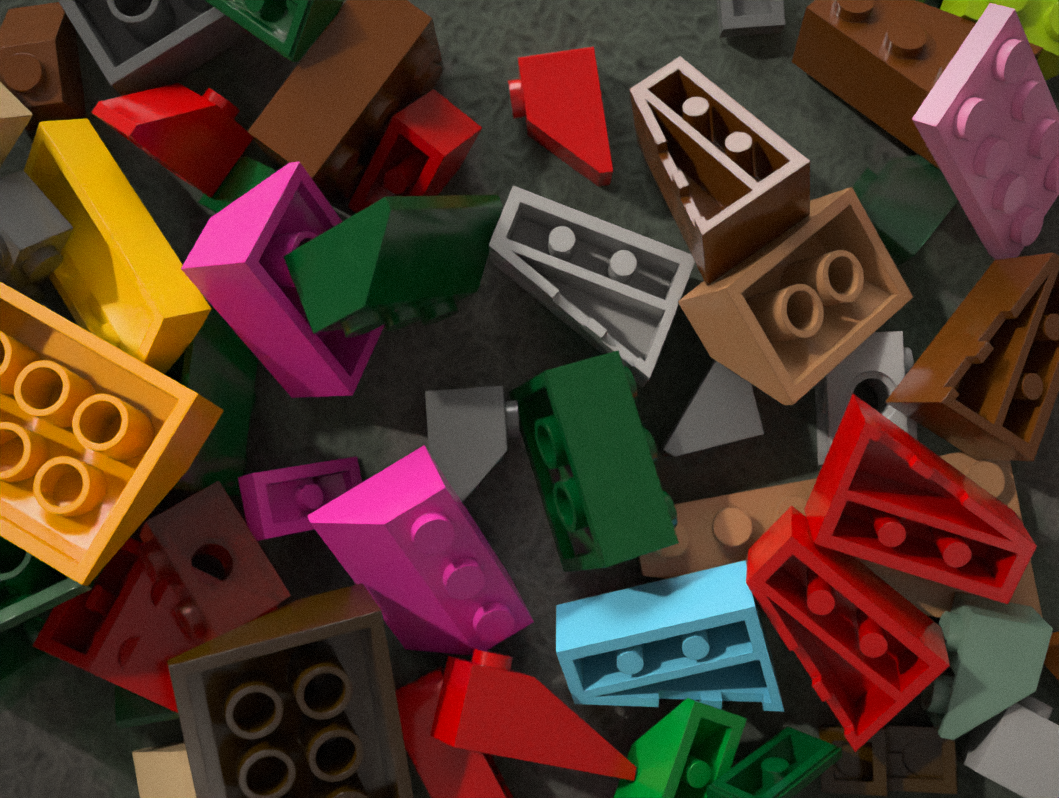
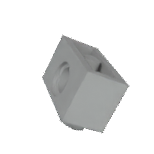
(877, 362)

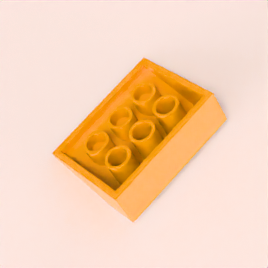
(84, 438)

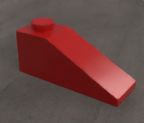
(516, 717)

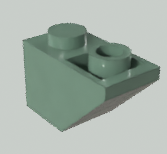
(993, 662)

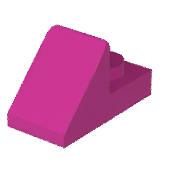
(281, 499)

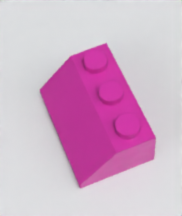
(247, 281)
(423, 559)

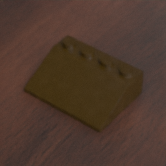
(295, 705)

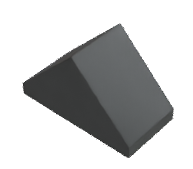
(716, 414)

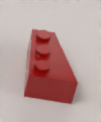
(913, 511)
(846, 625)

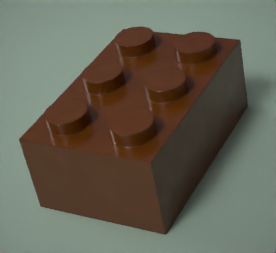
(349, 90)

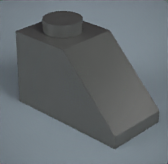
(470, 433)

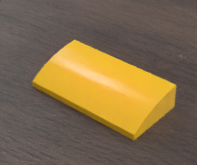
(116, 263)

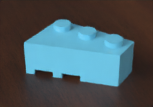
(669, 641)

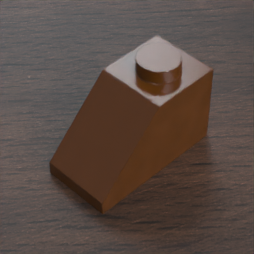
(42, 63)

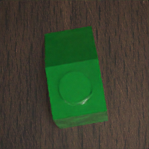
(683, 753)

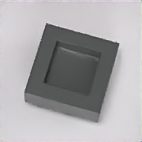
(750, 17)

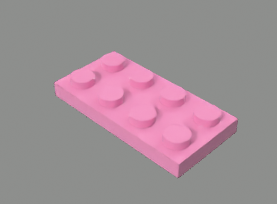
(996, 133)

